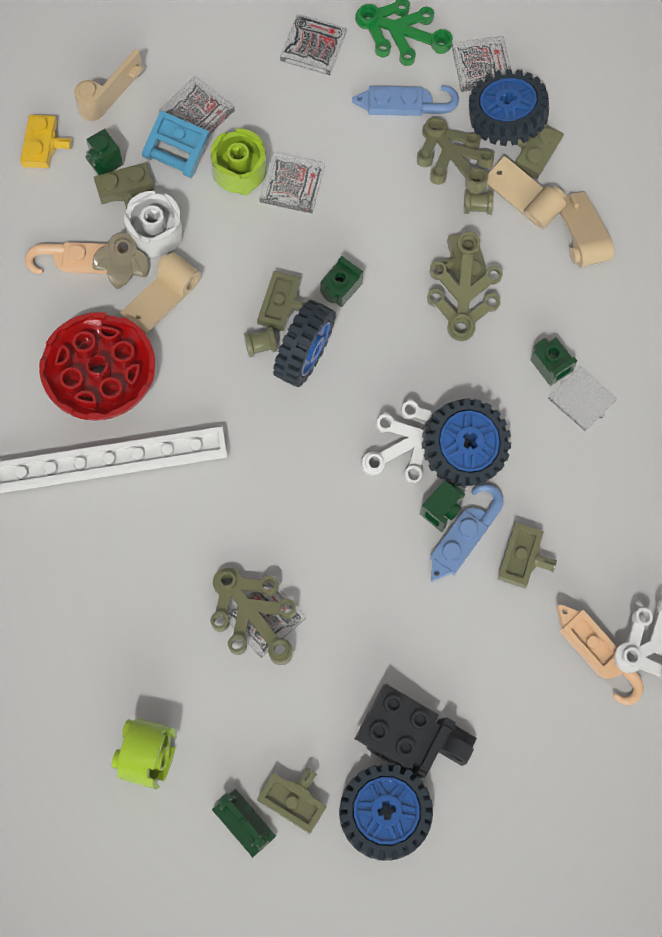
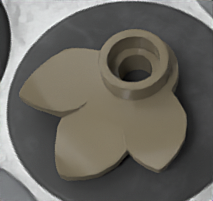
(120, 264)

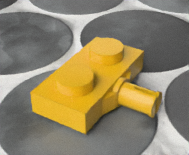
(41, 141)

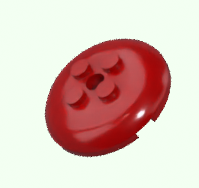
(93, 342)

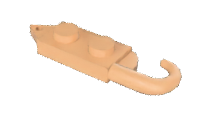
(67, 256)
(596, 649)

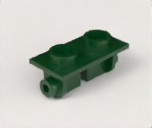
(243, 822)

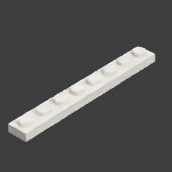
(112, 459)

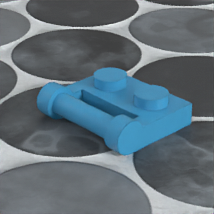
(179, 135)

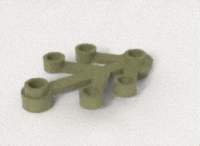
(437, 131)
(464, 291)
(250, 611)

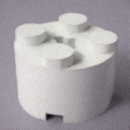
(154, 223)

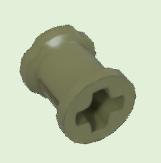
(478, 202)
(260, 342)

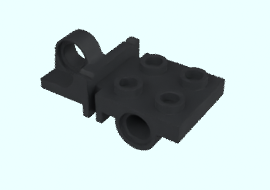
(408, 733)

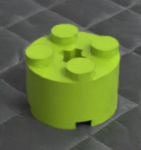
(238, 161)
(144, 753)

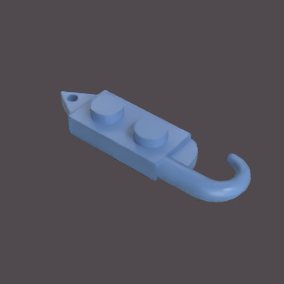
(403, 101)
(465, 535)

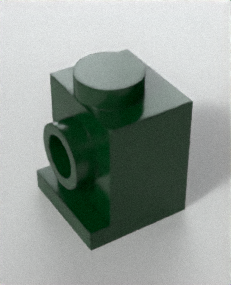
(103, 153)
(340, 292)
(552, 368)
(442, 504)

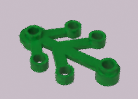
(401, 27)

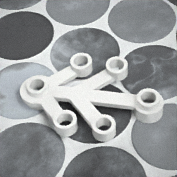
(413, 440)
(641, 652)

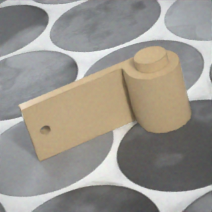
(95, 99)
(526, 194)
(589, 235)
(173, 284)

